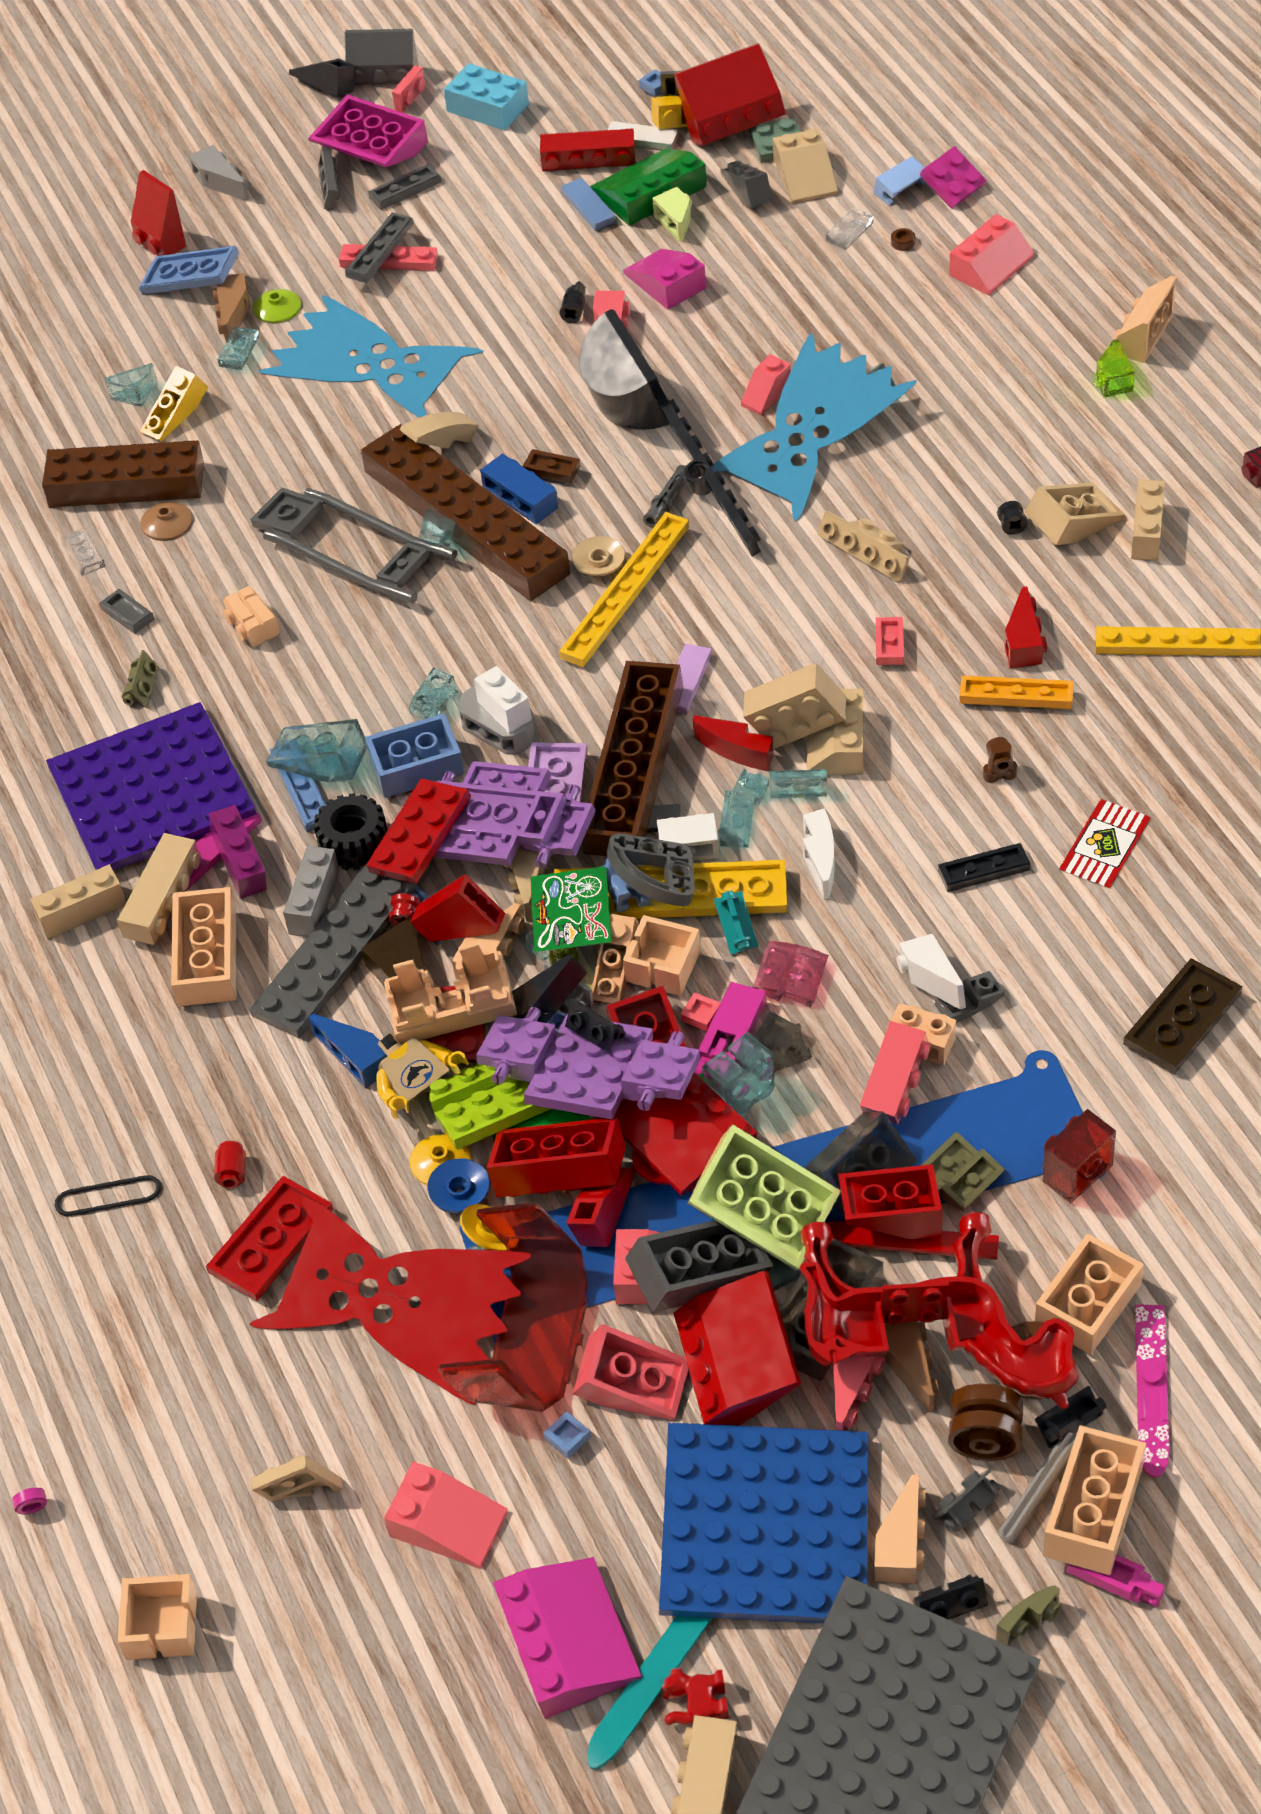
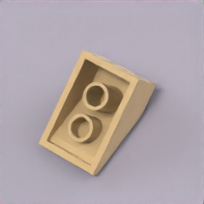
(804, 166)
(1072, 511)

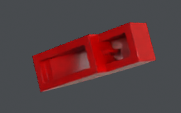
(734, 742)

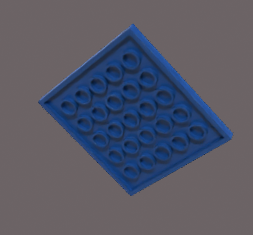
(762, 1521)

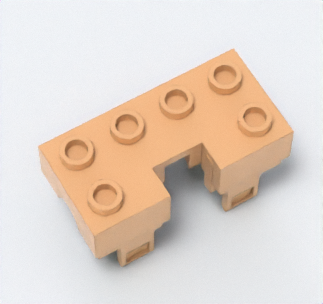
(426, 1012)

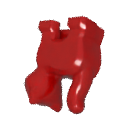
(699, 1695)

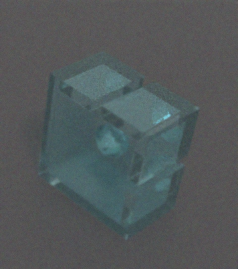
(739, 1085)

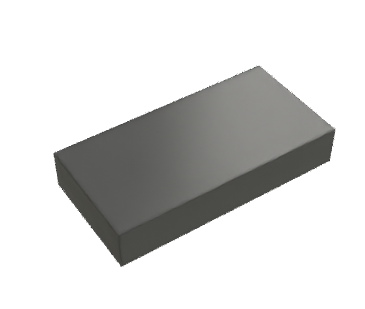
(126, 611)

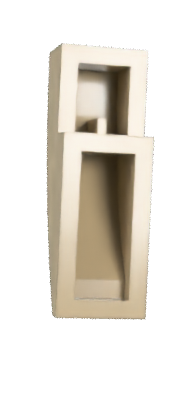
(440, 429)

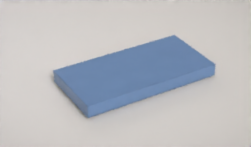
(189, 270)

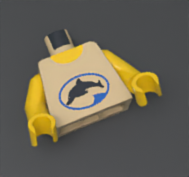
(411, 1070)

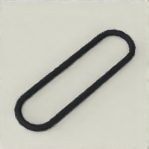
(107, 1206)

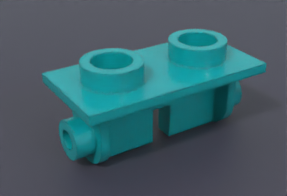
(735, 922)

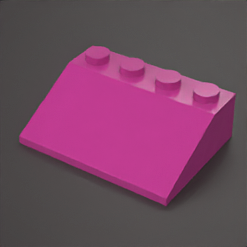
(371, 132)
(566, 1633)

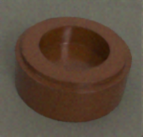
(903, 239)

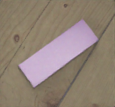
(693, 665)

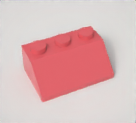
(990, 255)

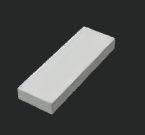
(649, 136)

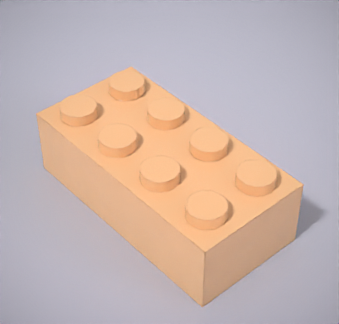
(203, 946)
(1094, 1500)

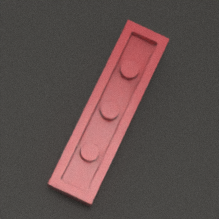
(401, 257)

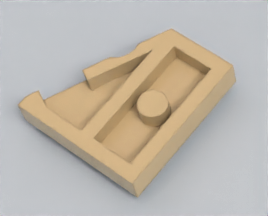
(294, 1479)

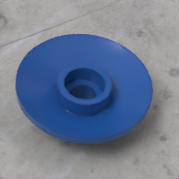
(458, 1175)

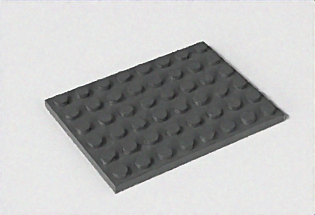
(892, 1714)

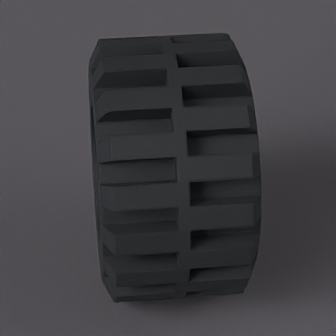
(346, 815)

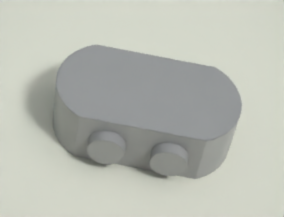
(484, 727)

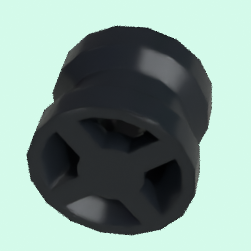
(1012, 517)

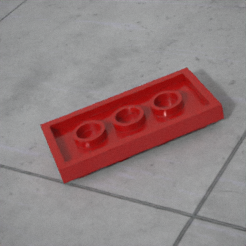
(418, 831)
(266, 1240)

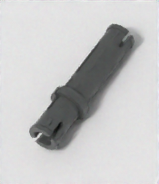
(663, 502)

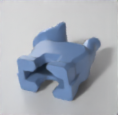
(620, 891)

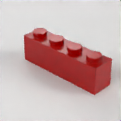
(587, 149)

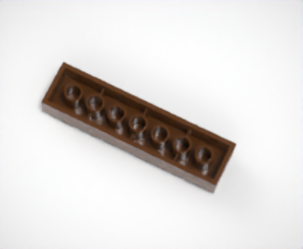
(633, 752)

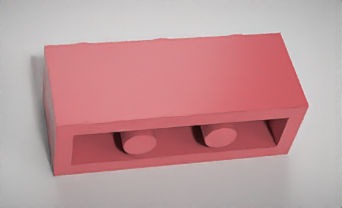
(896, 1071)

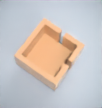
(662, 955)
(157, 1616)

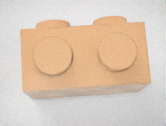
(938, 1028)

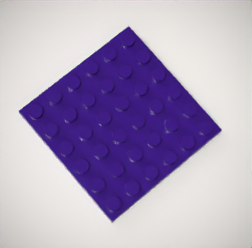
(148, 784)

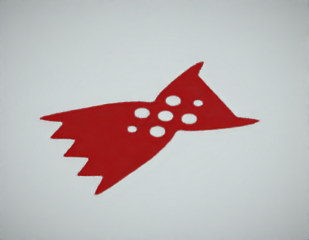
(451, 1283)

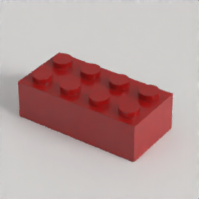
(556, 1157)

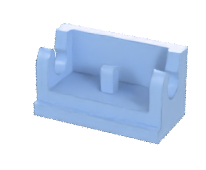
(898, 179)

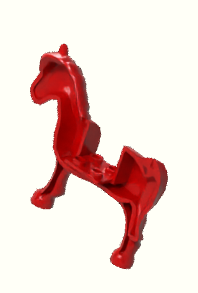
(852, 1320)

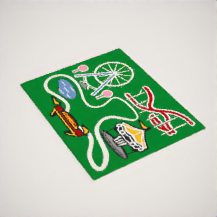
(570, 909)

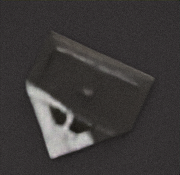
(784, 1041)

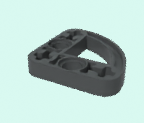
(671, 856)

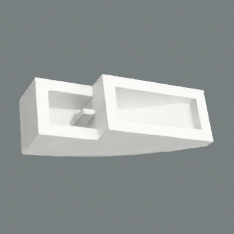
(819, 850)

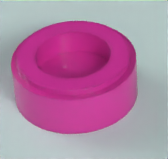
(29, 1500)

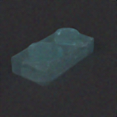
(238, 348)
(798, 783)

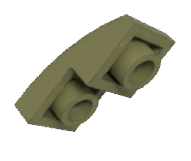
(1032, 1610)

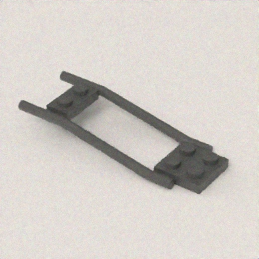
(291, 512)

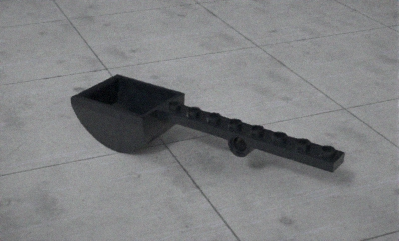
(633, 398)

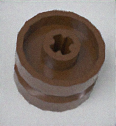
(985, 1422)

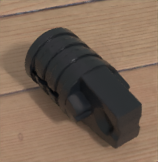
(573, 303)

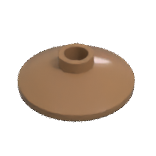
(166, 521)

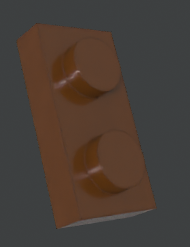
(552, 466)

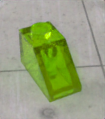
(1114, 371)

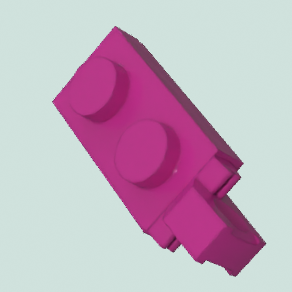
(1126, 1581)

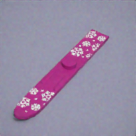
(1152, 1387)

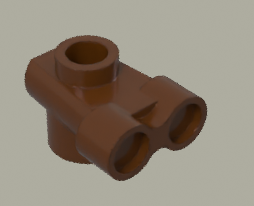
(1000, 761)

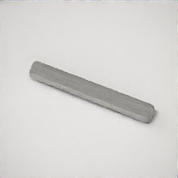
(1037, 1490)

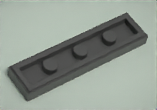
(379, 247)

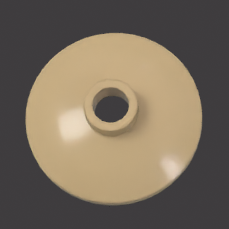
(598, 556)

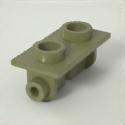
(141, 680)

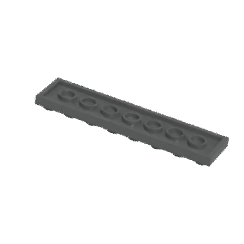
(330, 952)

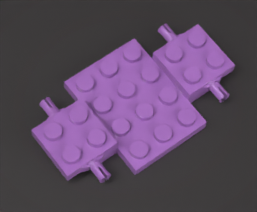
(513, 810)
(581, 1077)

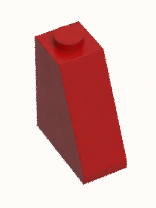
(457, 912)

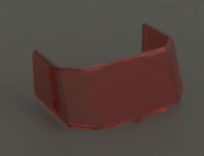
(543, 1323)

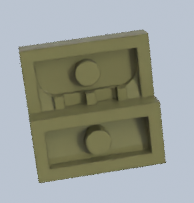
(962, 1171)

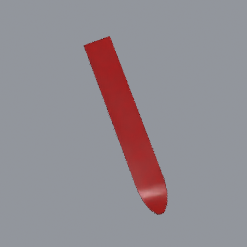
(866, 1238)

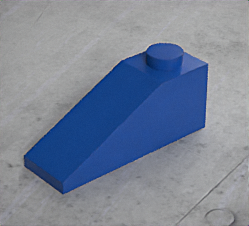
(351, 1046)

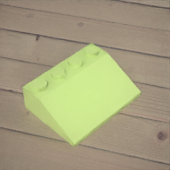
(762, 1195)

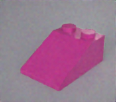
(668, 276)

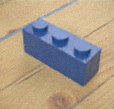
(519, 488)

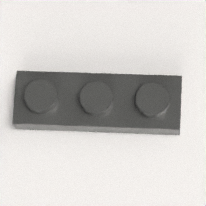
(328, 178)

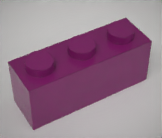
(237, 851)

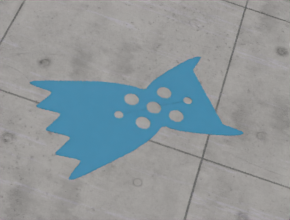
(325, 356)
(815, 381)

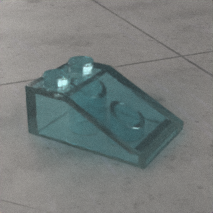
(320, 750)

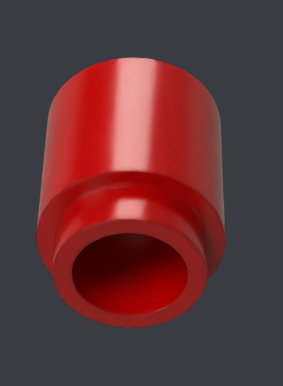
(229, 1164)

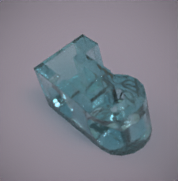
(433, 694)

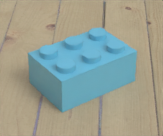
(486, 96)

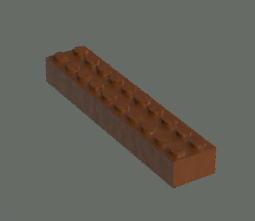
(482, 522)

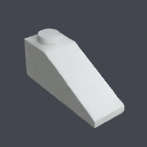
(931, 970)

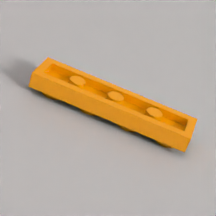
(1016, 692)

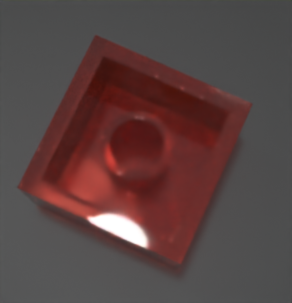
(1078, 1155)

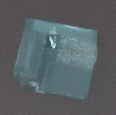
(436, 528)

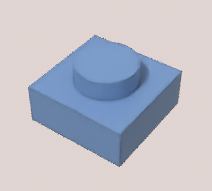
(651, 83)
(567, 1435)

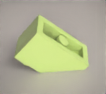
(673, 211)

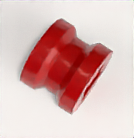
(403, 907)

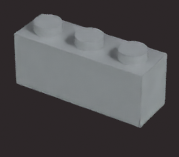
(311, 890)

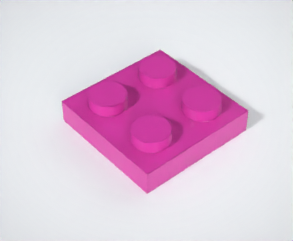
(953, 177)

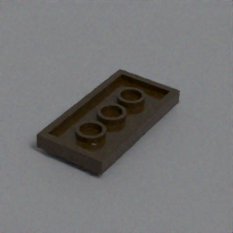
(1182, 1015)

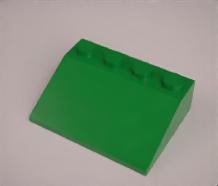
(633, 188)

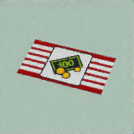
(1105, 843)

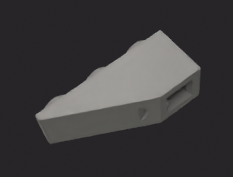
(217, 173)

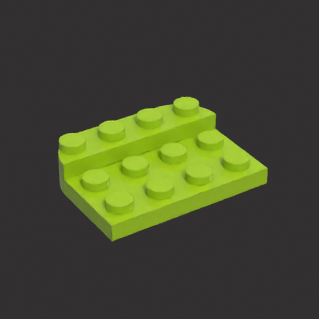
(475, 1107)

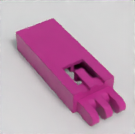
(735, 1017)

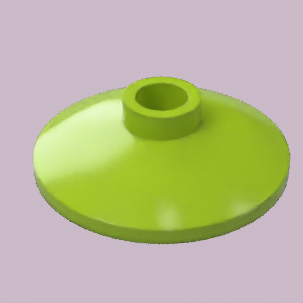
(276, 306)

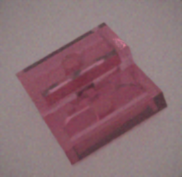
(790, 972)

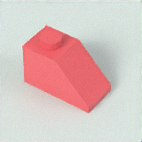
(766, 384)

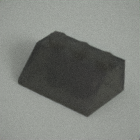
(863, 1146)

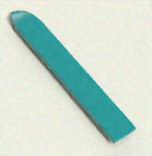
(643, 1692)

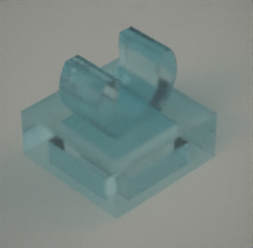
(751, 786)

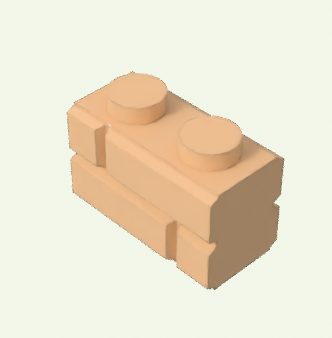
(251, 616)

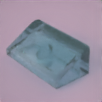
(736, 820)

